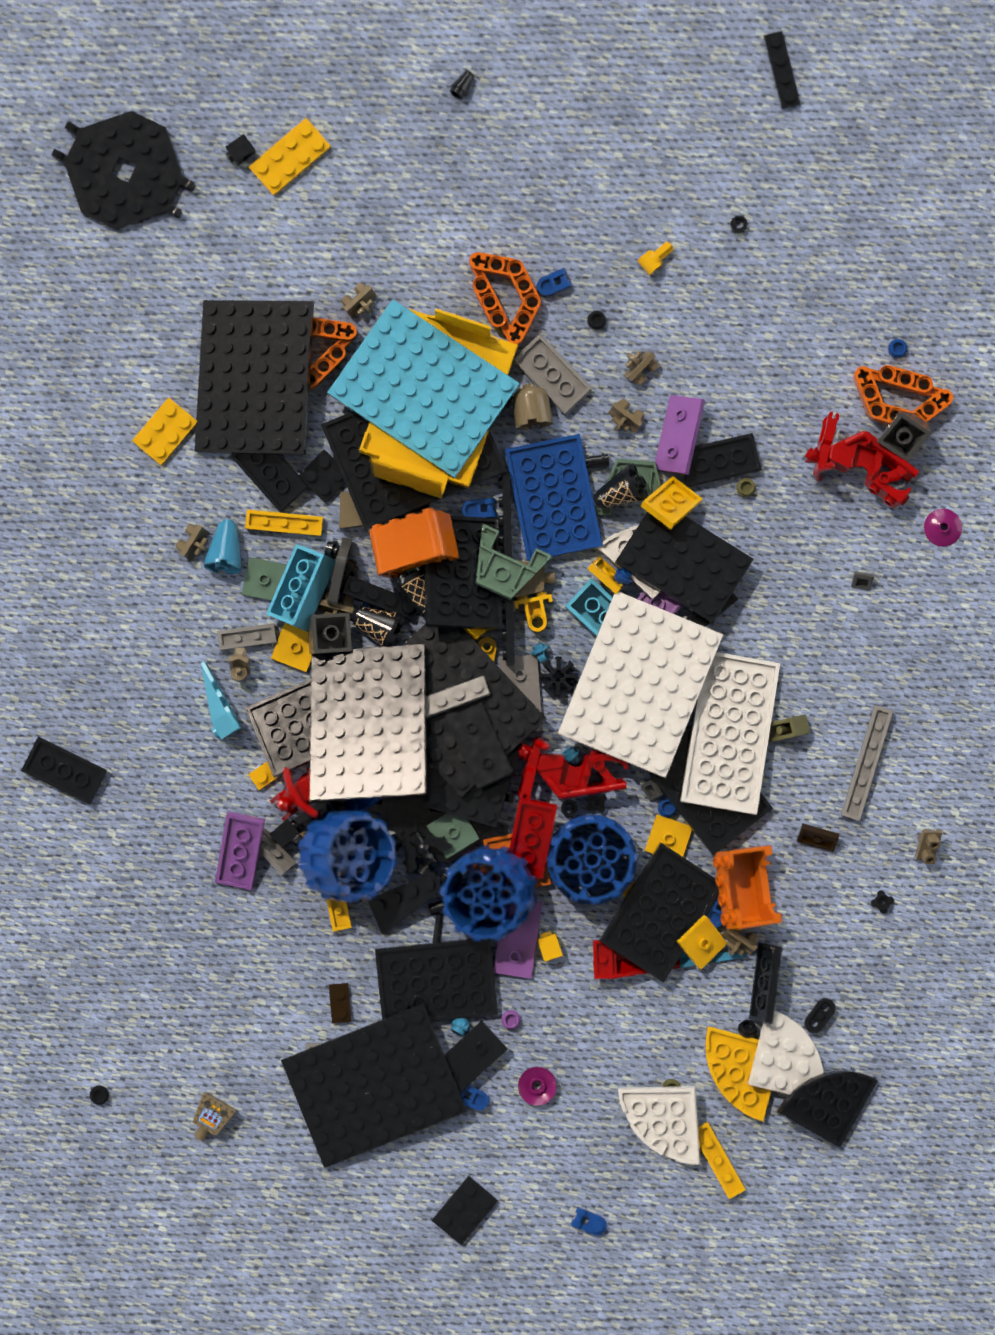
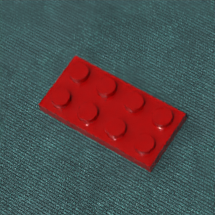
(533, 833)

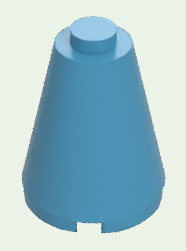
(224, 549)

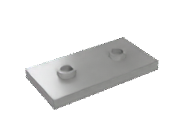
(553, 373)
(525, 677)

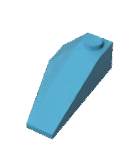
(221, 713)

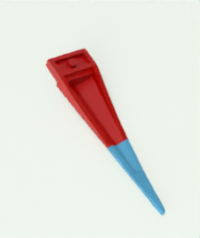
(611, 965)

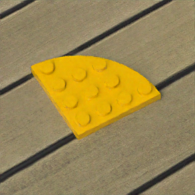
(730, 1065)

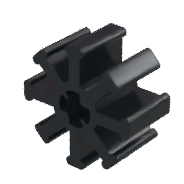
(562, 680)

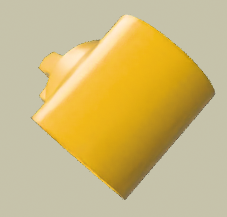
(652, 259)

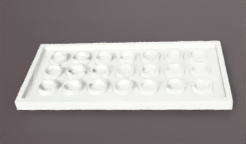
(731, 734)

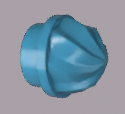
(572, 755)
(460, 1026)

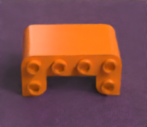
(413, 542)
(744, 887)

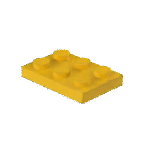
(165, 431)
(671, 502)

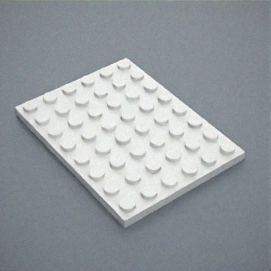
(640, 684)

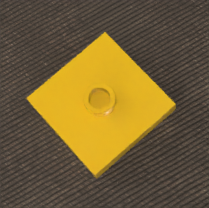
(605, 573)
(293, 648)
(670, 833)
(702, 942)

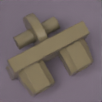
(360, 302)
(637, 364)
(624, 418)
(195, 543)
(345, 607)
(239, 664)
(928, 845)
(739, 943)

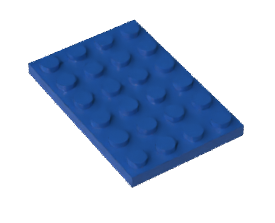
(553, 496)

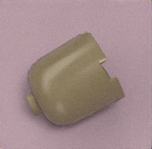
(531, 407)

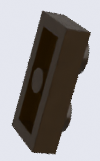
(817, 837)
(340, 1002)

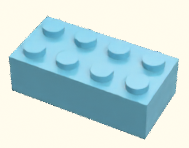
(301, 587)
(590, 606)

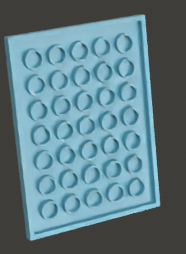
(423, 388)

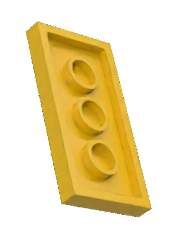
(289, 156)

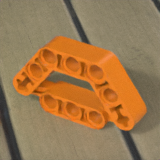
(488, 293)
(341, 344)
(876, 376)

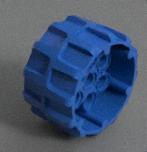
(370, 855)
(602, 862)
(471, 920)

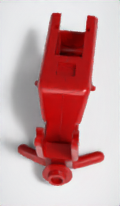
(864, 452)
(562, 777)
(296, 795)

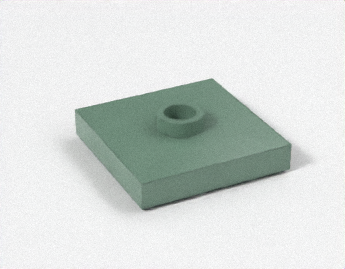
(262, 578)
(456, 832)

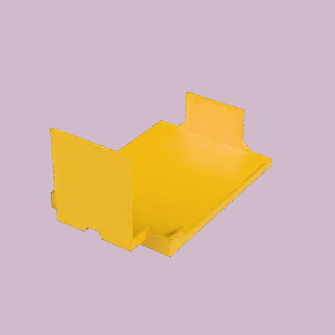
(402, 464)

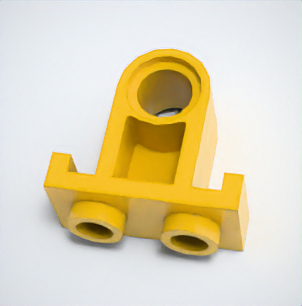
(534, 609)

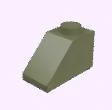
(788, 728)

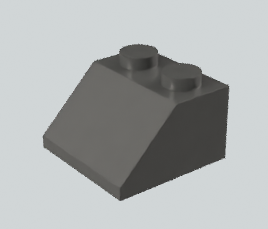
(905, 435)
(329, 633)

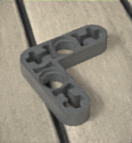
(339, 569)

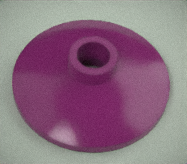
(933, 529)
(537, 1096)

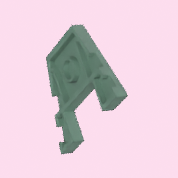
(645, 468)
(501, 572)

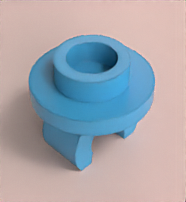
(540, 650)

